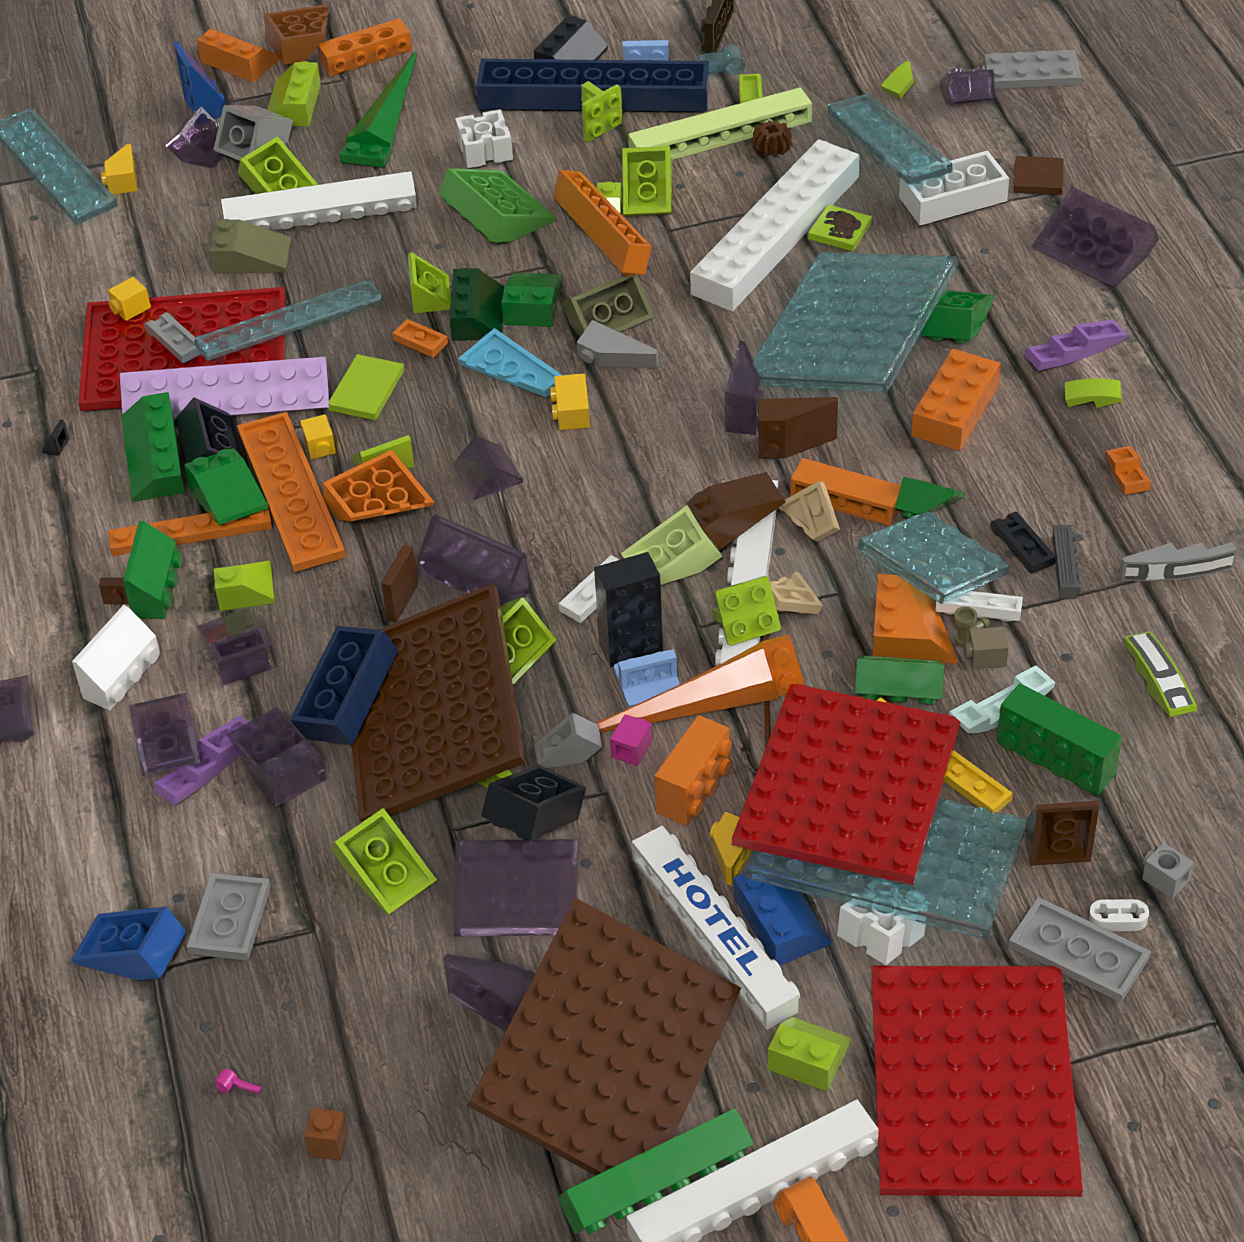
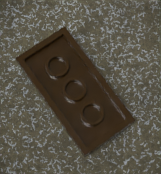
(716, 24)

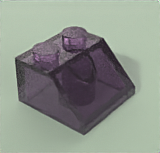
(196, 140)

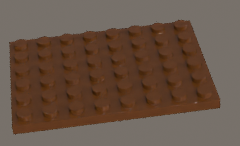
(441, 709)
(604, 1044)

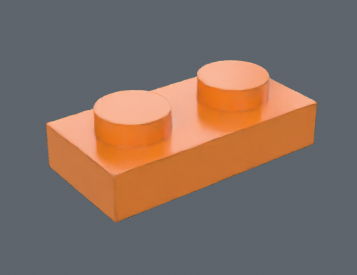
(420, 338)

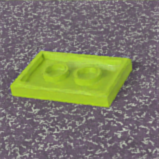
(366, 387)

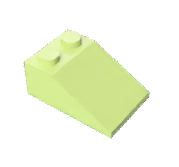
(677, 547)

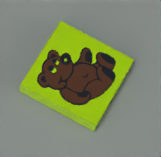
(840, 227)

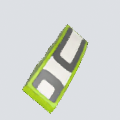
(1160, 672)

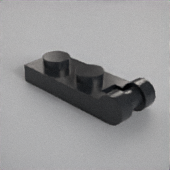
(1023, 542)

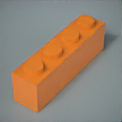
(850, 491)

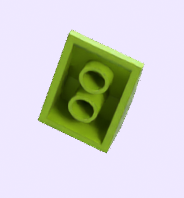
(273, 169)
(647, 180)
(383, 862)

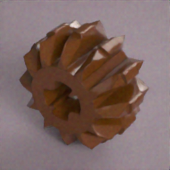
(772, 138)

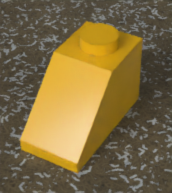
(120, 172)
(728, 857)

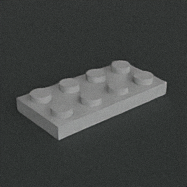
(1034, 69)
(1079, 949)

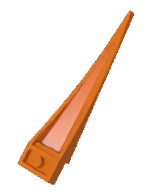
(745, 679)

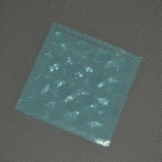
(933, 557)

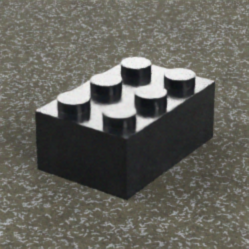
(533, 802)

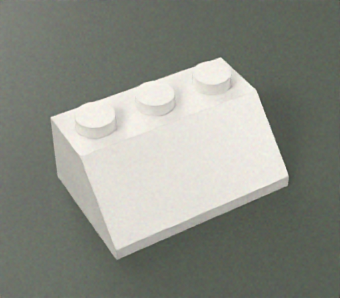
(115, 659)

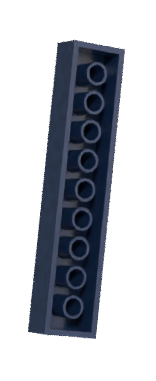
(558, 82)

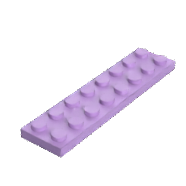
(236, 388)

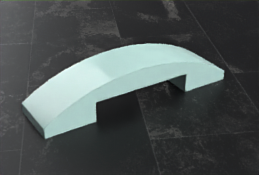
(985, 715)

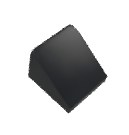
(57, 440)

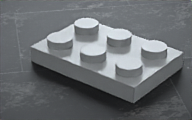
(229, 916)

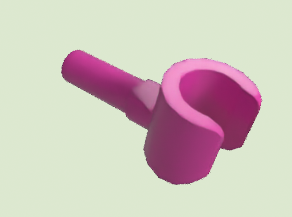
(228, 1079)

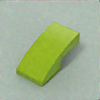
(1100, 390)

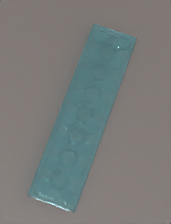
(890, 139)
(55, 166)

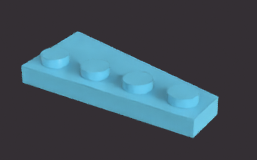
(509, 362)

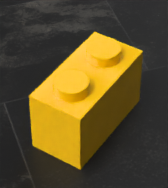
(571, 401)

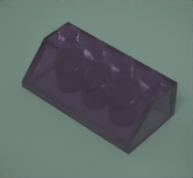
(472, 560)

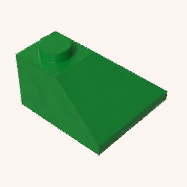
(922, 497)

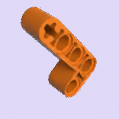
(808, 1212)

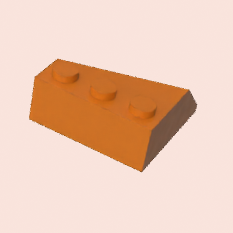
(374, 490)
(908, 623)

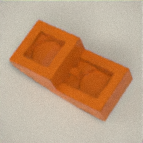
(1127, 470)

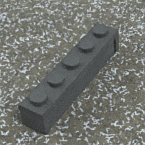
(1066, 562)

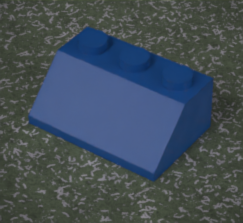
(779, 919)

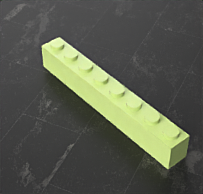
(725, 124)

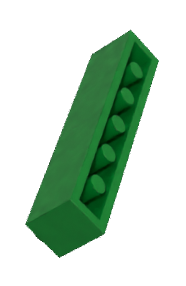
(655, 1171)

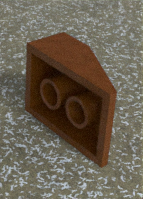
(795, 425)
(735, 506)
(1061, 832)

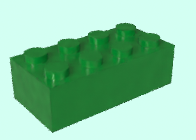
(1059, 739)

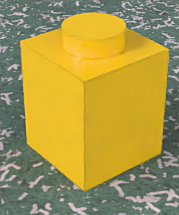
(128, 299)
(318, 437)

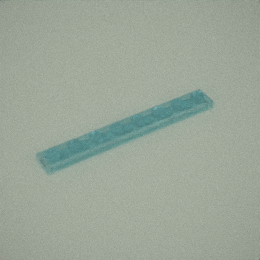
(287, 319)

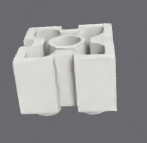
(484, 138)
(879, 932)

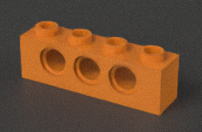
(364, 47)

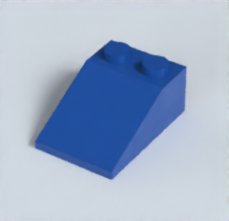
(197, 86)
(131, 943)

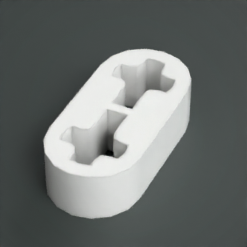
(1119, 914)

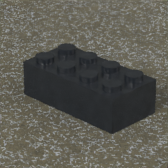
(629, 608)

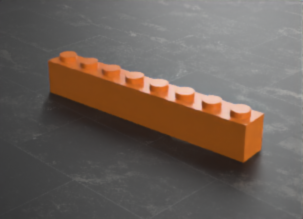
(602, 222)

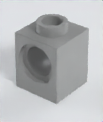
(1167, 870)

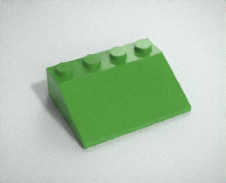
(494, 203)

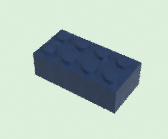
(344, 685)

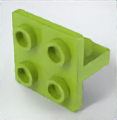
(600, 110)
(746, 610)

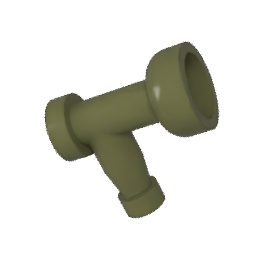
(966, 619)

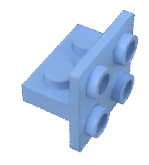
(646, 50)
(647, 676)

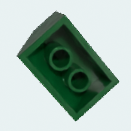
(474, 304)

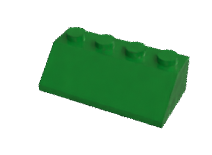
(152, 448)

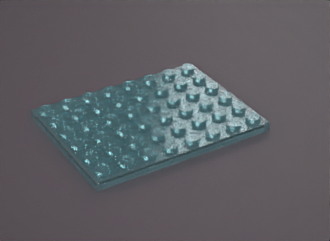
(853, 320)
(956, 881)

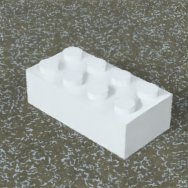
(972, 185)

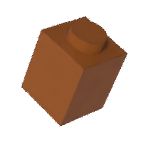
(326, 1134)

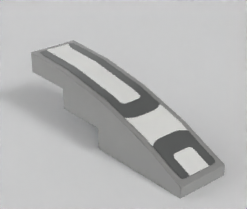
(1172, 564)

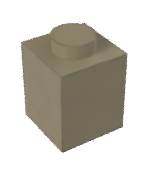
(987, 648)

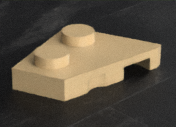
(812, 511)
(795, 595)

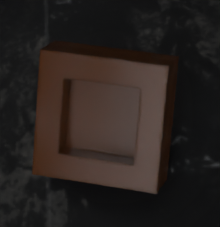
(113, 590)

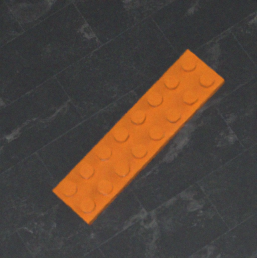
(291, 492)

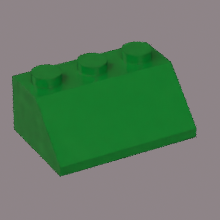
(151, 572)
(899, 678)

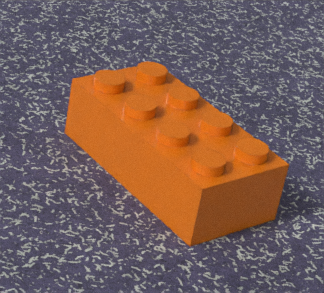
(956, 399)

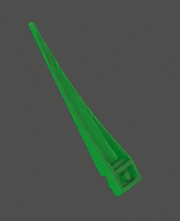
(375, 133)

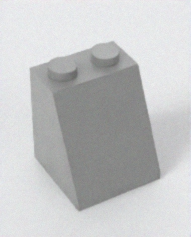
(248, 128)

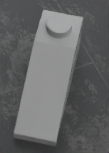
(613, 349)

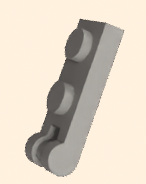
(173, 337)

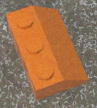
(234, 55)

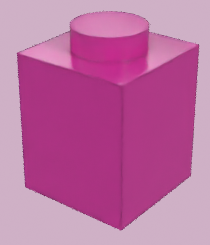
(631, 740)

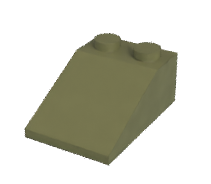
(248, 248)

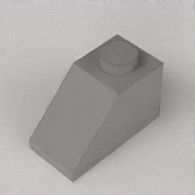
(568, 743)

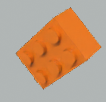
(693, 770)

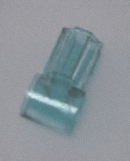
(727, 59)

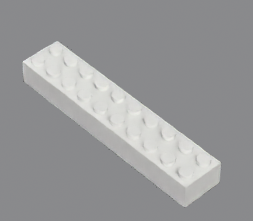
(774, 225)

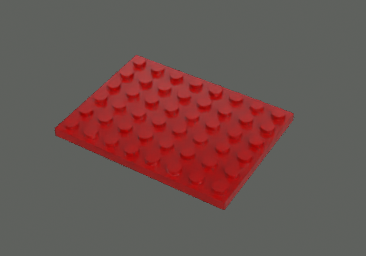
(125, 346)
(848, 783)
(974, 1082)

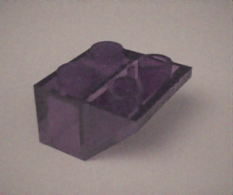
(968, 86)

